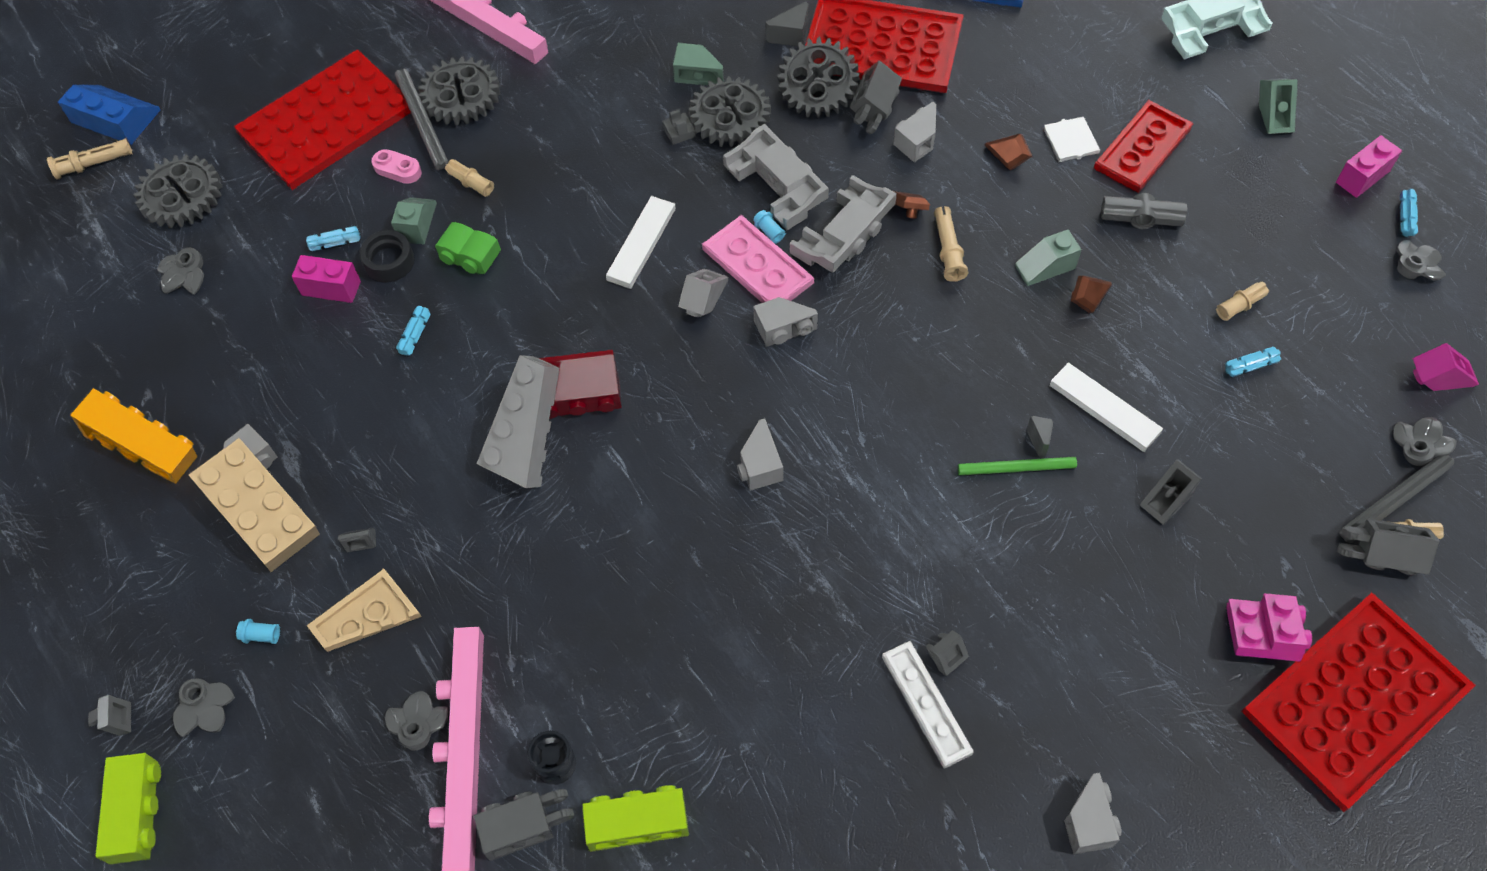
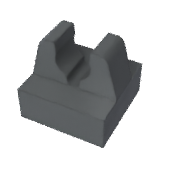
(678, 127)
(948, 652)
(111, 715)

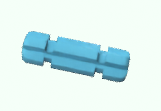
(1408, 213)
(333, 238)
(413, 330)
(1252, 361)

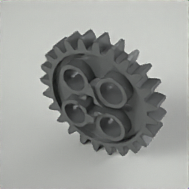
(477, 84)
(834, 90)
(729, 110)
(163, 203)

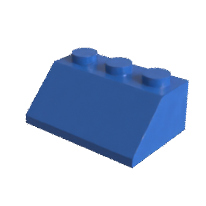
(107, 111)

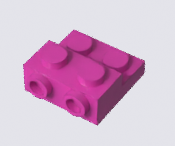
(1269, 627)

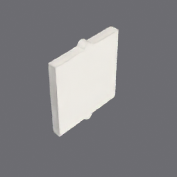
(1071, 139)

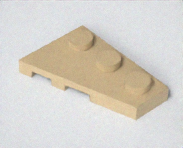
(364, 612)

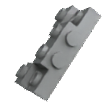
(782, 171)
(850, 229)

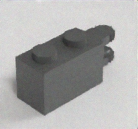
(875, 96)
(1392, 546)
(519, 823)

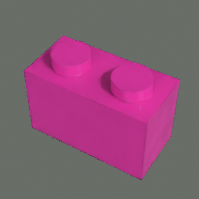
(1368, 166)
(326, 278)

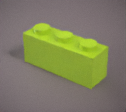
(128, 808)
(635, 818)

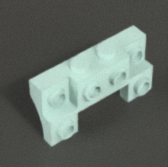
(1198, 18)

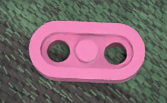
(393, 164)

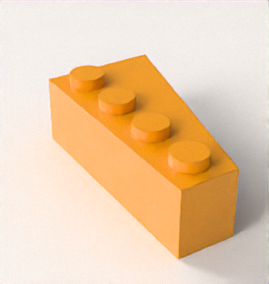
(133, 435)

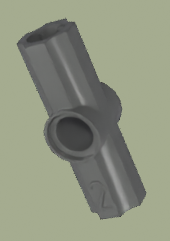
(1143, 211)

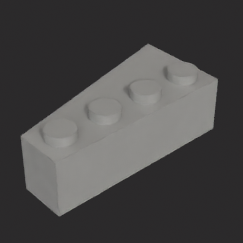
(522, 423)

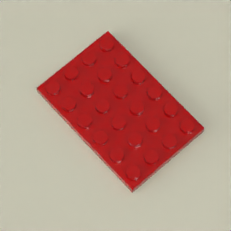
(907, 39)
(324, 119)
(1358, 701)

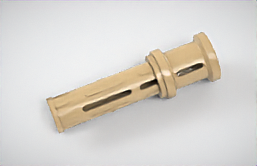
(79, 160)
(951, 252)

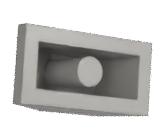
(702, 292)
(760, 459)

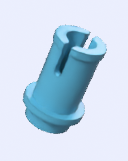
(764, 221)
(259, 632)

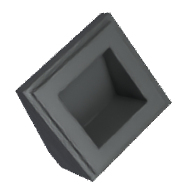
(1040, 432)
(358, 539)

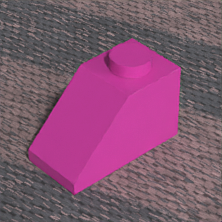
(1444, 369)

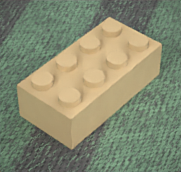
(254, 504)

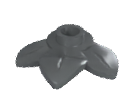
(1419, 261)
(180, 272)
(1423, 440)
(203, 711)
(416, 716)

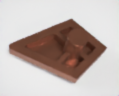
(1010, 150)
(912, 203)
(1089, 292)

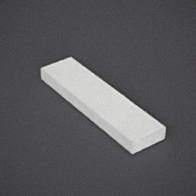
(640, 242)
(1106, 407)
(927, 704)

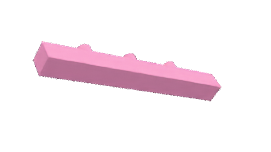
(497, 25)
(461, 751)

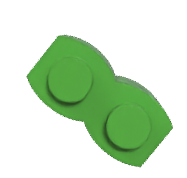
(467, 248)

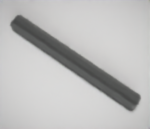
(421, 119)
(1402, 492)

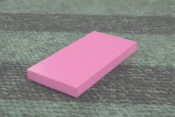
(757, 262)

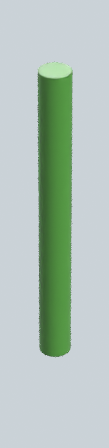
(1017, 466)

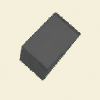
(789, 26)
(1171, 492)

